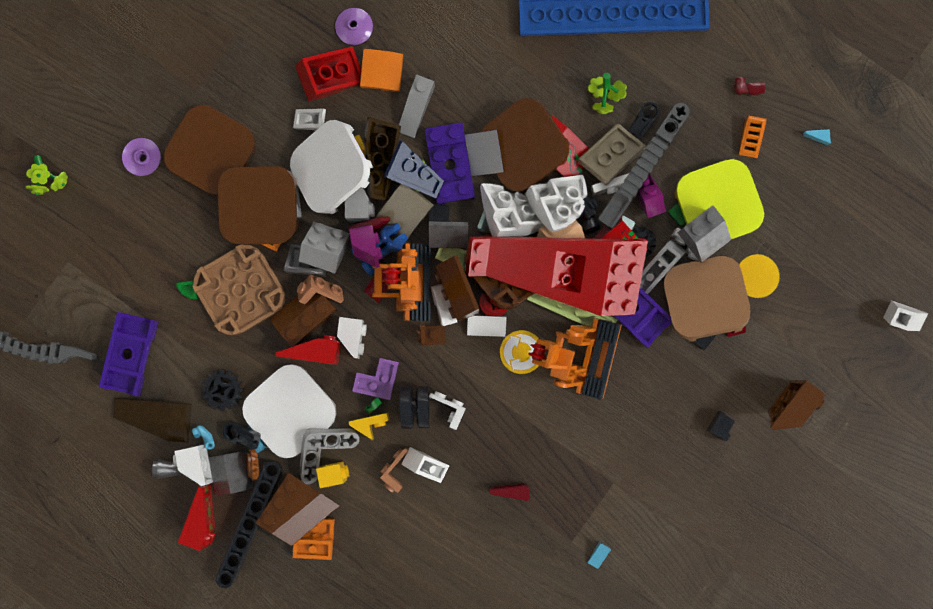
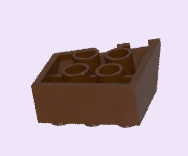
(295, 510)

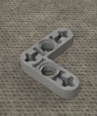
(316, 446)

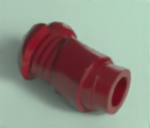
(749, 88)

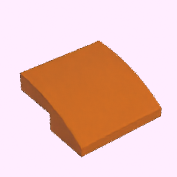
(381, 70)
(317, 542)

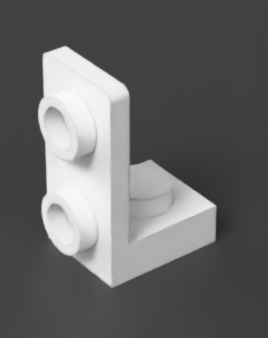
(454, 417)

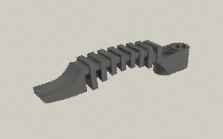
(644, 166)
(51, 353)

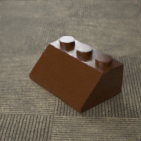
(456, 289)
(300, 320)

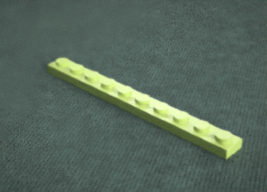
(568, 311)

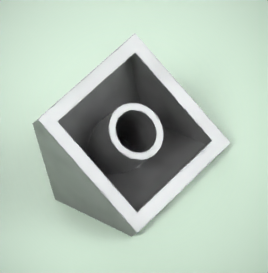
(448, 234)
(293, 266)
(230, 473)

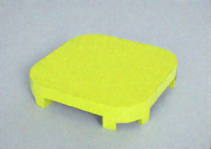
(727, 188)

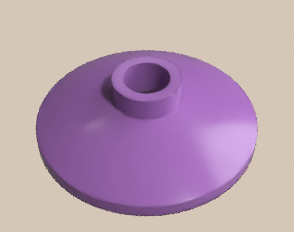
(354, 35)
(133, 152)

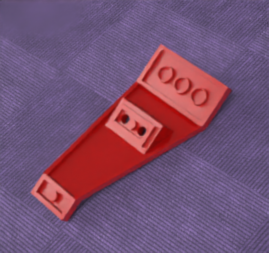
(600, 272)

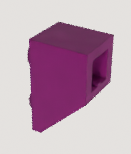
(651, 198)
(364, 245)

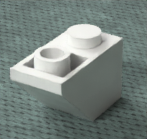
(904, 316)
(350, 334)

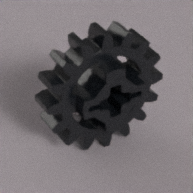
(226, 396)

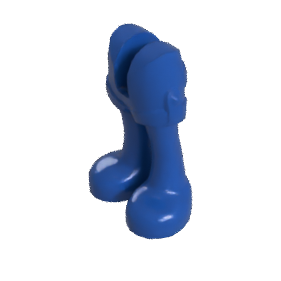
(384, 237)

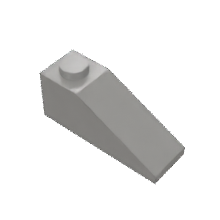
(416, 105)
(661, 265)

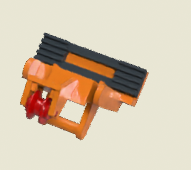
(414, 281)
(594, 374)

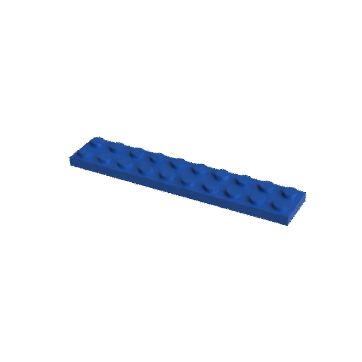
(611, 16)

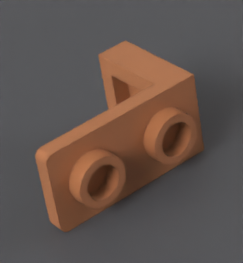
(317, 285)
(392, 483)

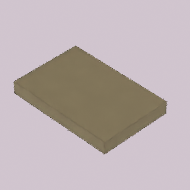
(611, 154)
(406, 208)

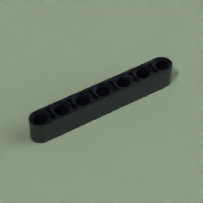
(243, 531)

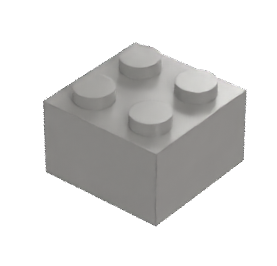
(324, 247)

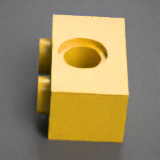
(332, 474)

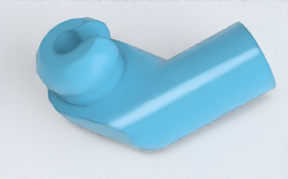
(206, 435)

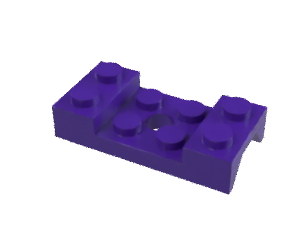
(447, 144)
(647, 321)
(125, 374)

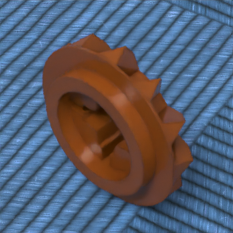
(252, 464)

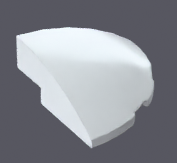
(558, 201)
(508, 212)

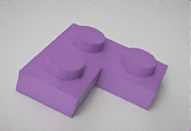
(378, 386)

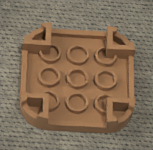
(239, 290)
(707, 298)

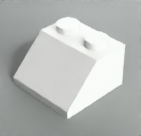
(194, 464)

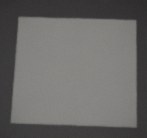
(484, 153)

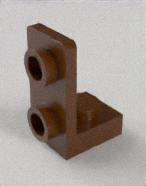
(431, 335)

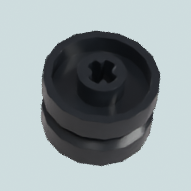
(414, 407)

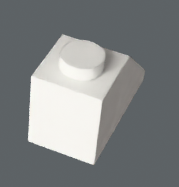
(425, 465)

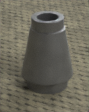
(164, 469)

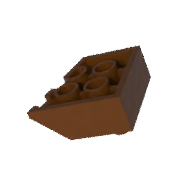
(795, 405)

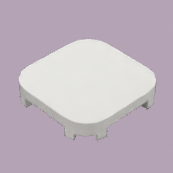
(329, 167)
(287, 408)

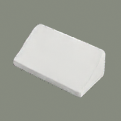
(486, 326)

